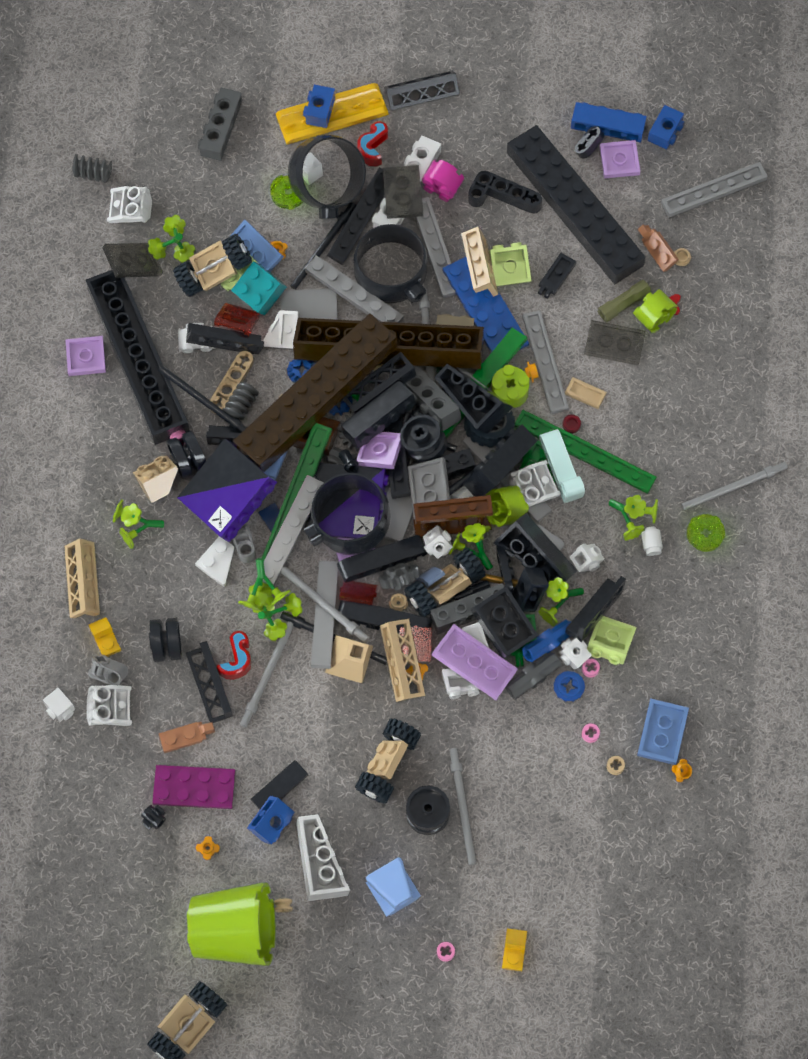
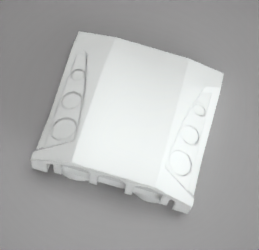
(130, 204)
(535, 483)
(109, 705)

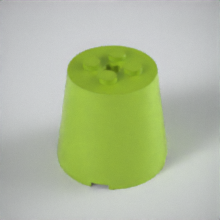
(233, 925)

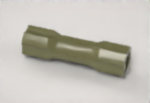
(614, 307)

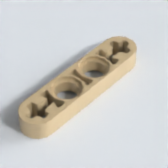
(228, 381)

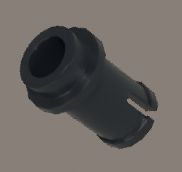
(350, 464)

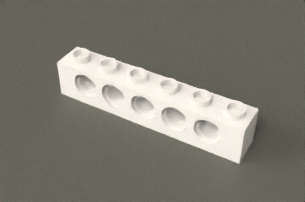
(424, 147)

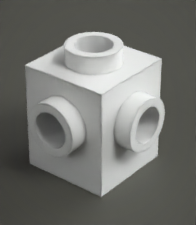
(437, 542)
(587, 558)
(580, 656)

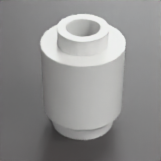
(652, 541)

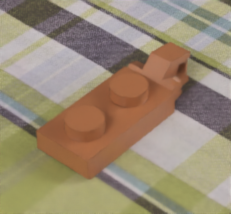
(658, 247)
(185, 736)

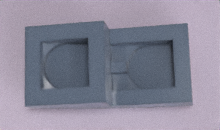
(431, 576)

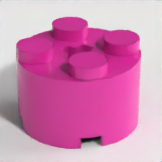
(442, 179)

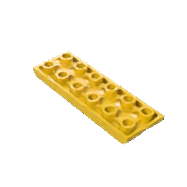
(348, 110)

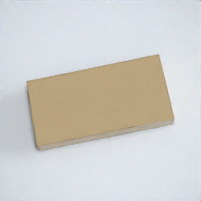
(585, 393)

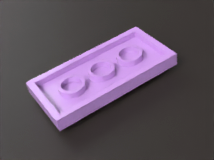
(474, 662)

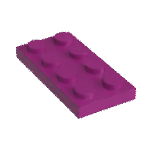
(194, 787)

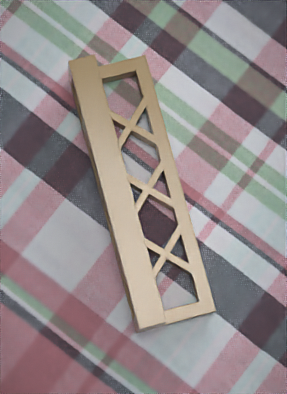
(479, 261)
(85, 577)
(396, 663)

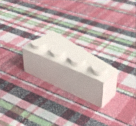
(320, 868)

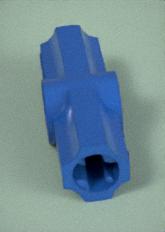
(546, 641)

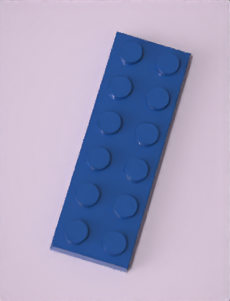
(482, 306)

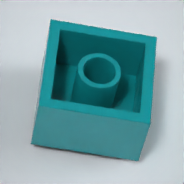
(259, 288)

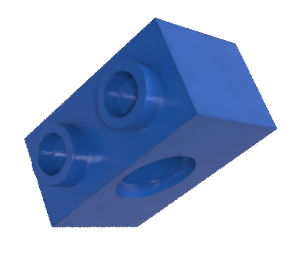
(319, 115)
(667, 118)
(261, 826)

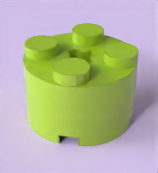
(655, 310)
(511, 385)
(507, 505)

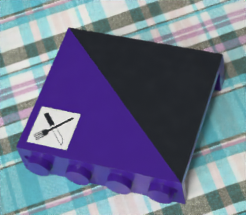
(227, 490)
(353, 510)

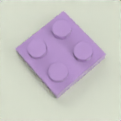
(619, 159)
(85, 356)
(380, 451)

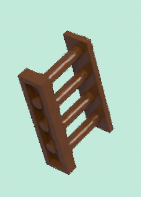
(452, 514)

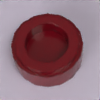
(571, 423)

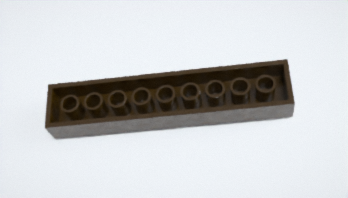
(419, 343)
(316, 392)

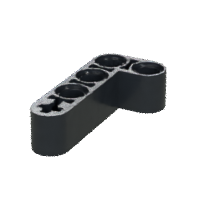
(506, 195)

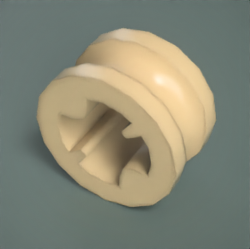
(620, 769)
(283, 905)

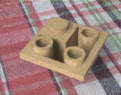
(156, 477)
(349, 659)

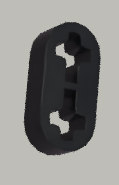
(589, 142)

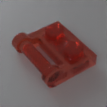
(237, 318)

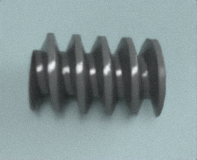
(90, 169)
(240, 400)

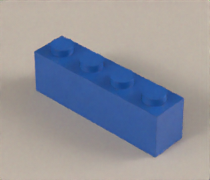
(610, 121)

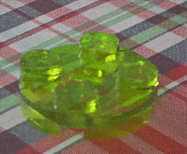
(278, 195)
(708, 522)

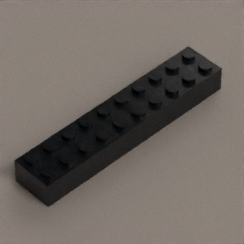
(575, 204)
(137, 356)

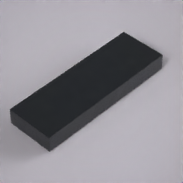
(281, 784)

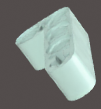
(561, 466)

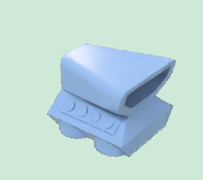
(392, 887)

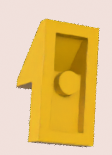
(104, 637)
(514, 949)

